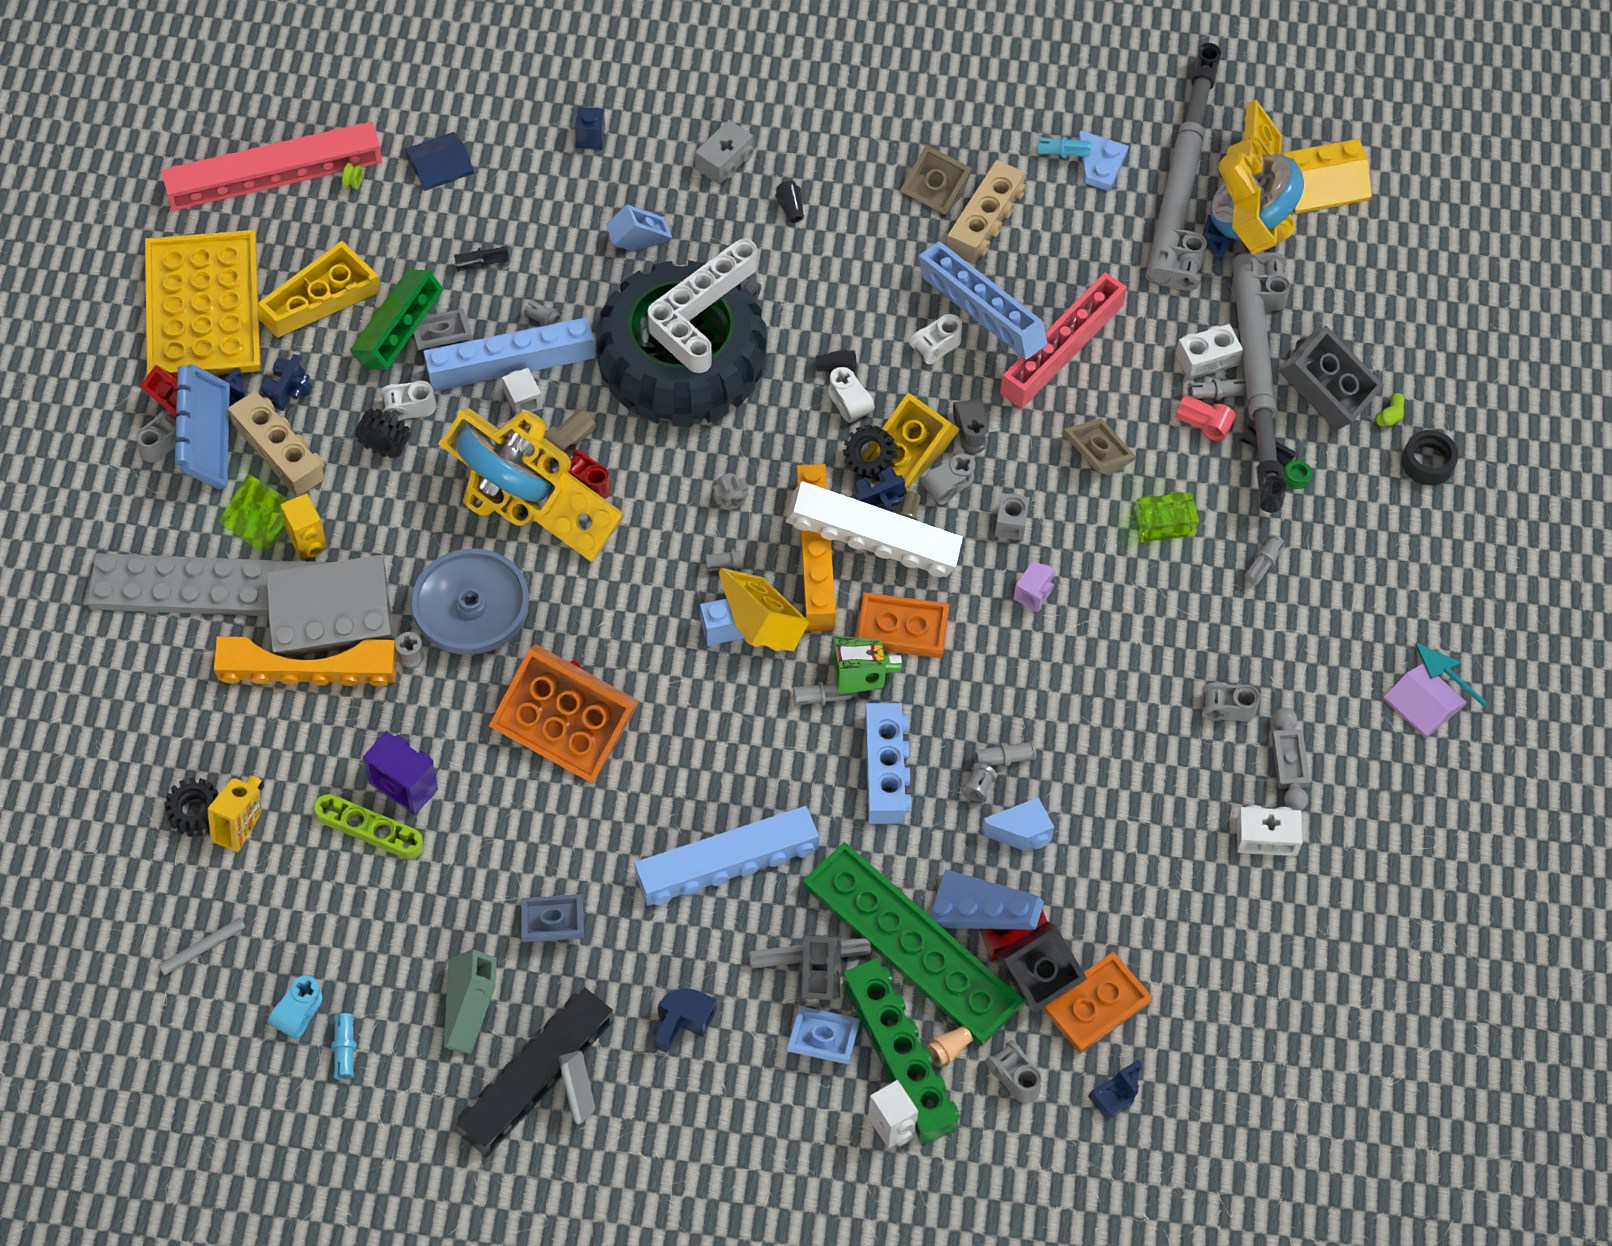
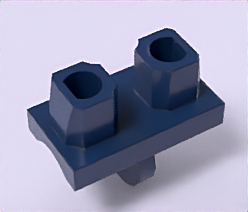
(291, 384)
(884, 494)

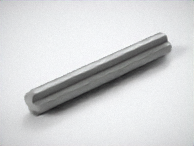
(794, 954)

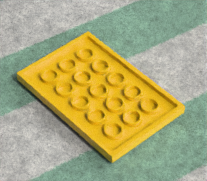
(203, 302)

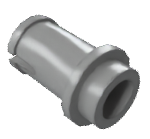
(542, 314)
(725, 560)

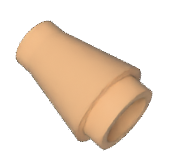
(948, 1045)

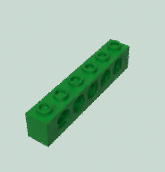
(874, 978)

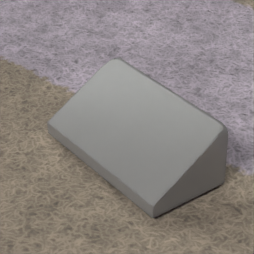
(577, 1085)

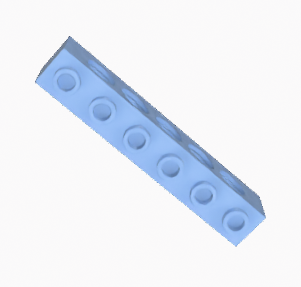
(983, 300)

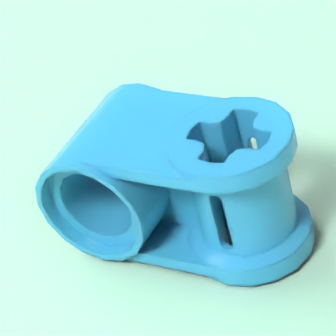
(294, 1011)

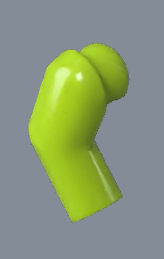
(1393, 413)

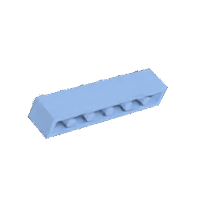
(505, 353)
(727, 856)

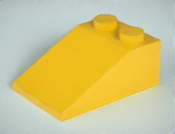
(919, 436)
(762, 611)

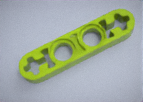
(371, 822)

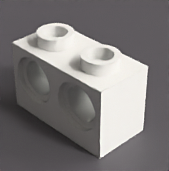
(1209, 354)

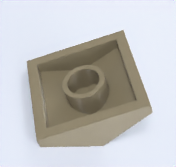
(937, 180)
(1100, 446)

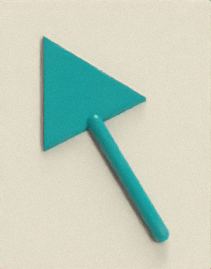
(1438, 663)

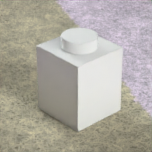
(522, 391)

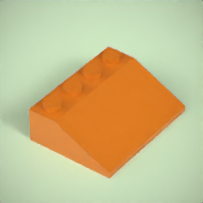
(563, 713)

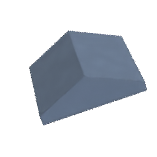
(552, 918)

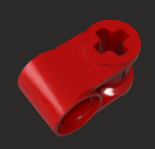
(590, 472)

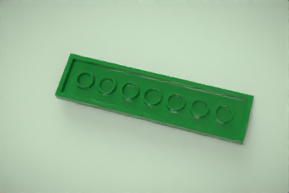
(913, 943)

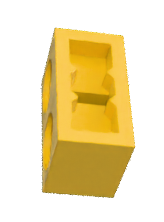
(304, 527)

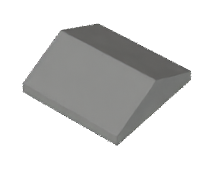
(442, 329)

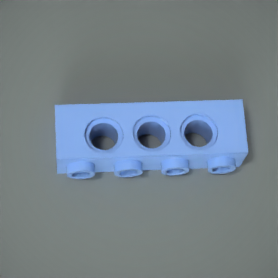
(884, 806)

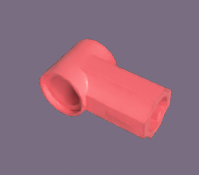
(1212, 420)

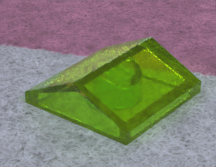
(255, 513)

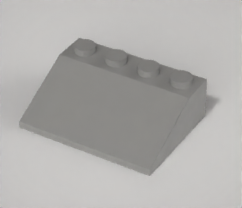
(329, 606)

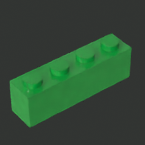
(396, 319)

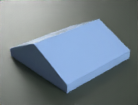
(823, 1035)

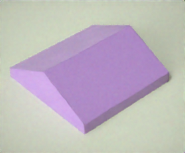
(1424, 701)

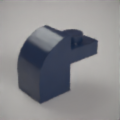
(682, 1009)

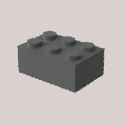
(1331, 378)

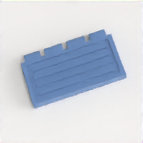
(202, 426)

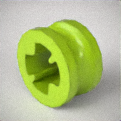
(352, 176)

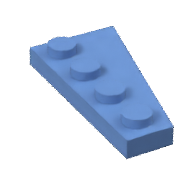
(983, 904)

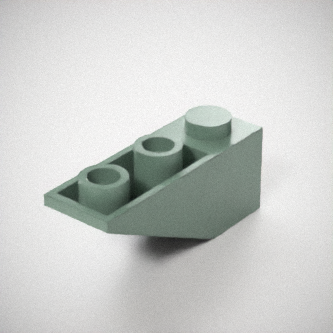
(469, 992)

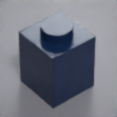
(590, 128)

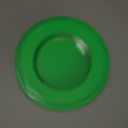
(1297, 474)

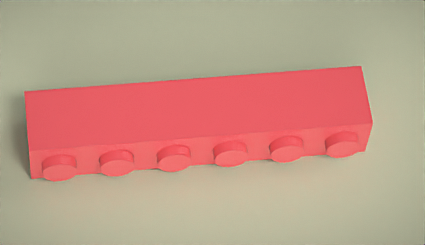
(1064, 340)

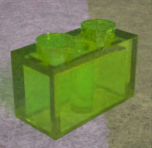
(1165, 516)

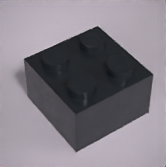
(1041, 966)

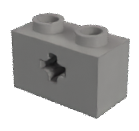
(724, 152)

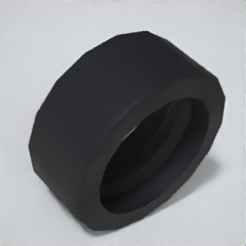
(1435, 440)

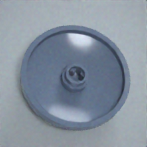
(470, 601)

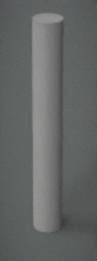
(202, 946)

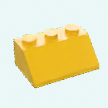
(1332, 175)

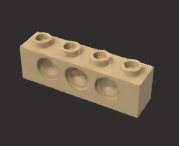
(986, 211)
(297, 475)

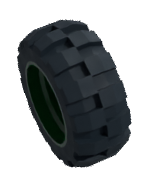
(656, 382)

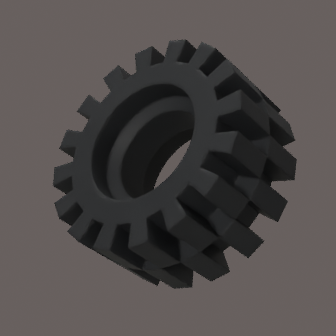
(382, 433)
(859, 439)
(180, 797)

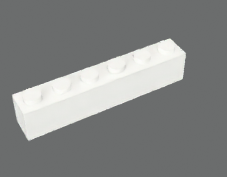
(873, 529)

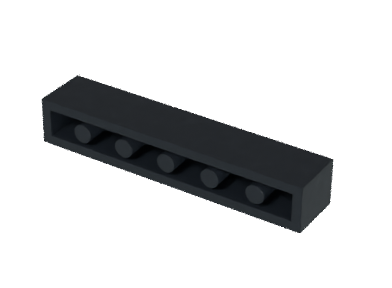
(534, 1072)

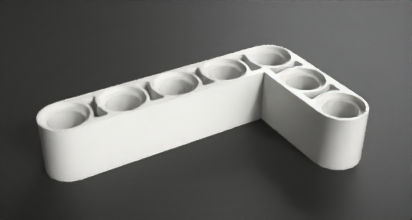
(688, 300)

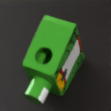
(861, 664)

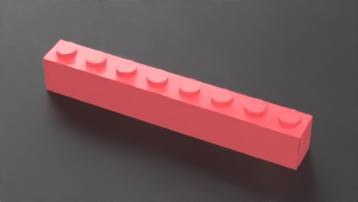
(271, 166)

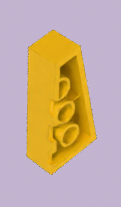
(318, 290)

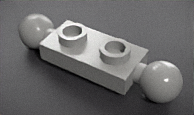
(1290, 759)

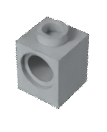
(1012, 526)

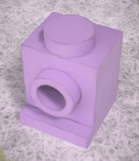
(1034, 586)

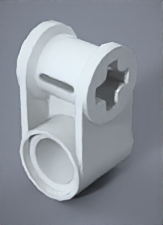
(935, 341)
(849, 395)
(407, 400)

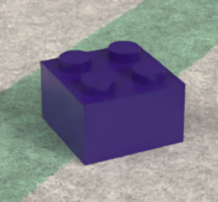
(401, 772)

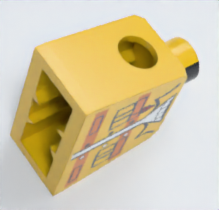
(235, 812)

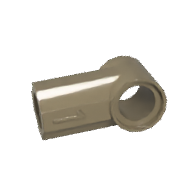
(571, 431)

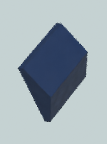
(439, 160)

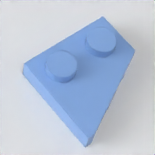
(1104, 161)

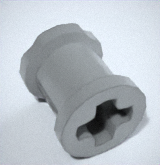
(409, 641)
(978, 775)

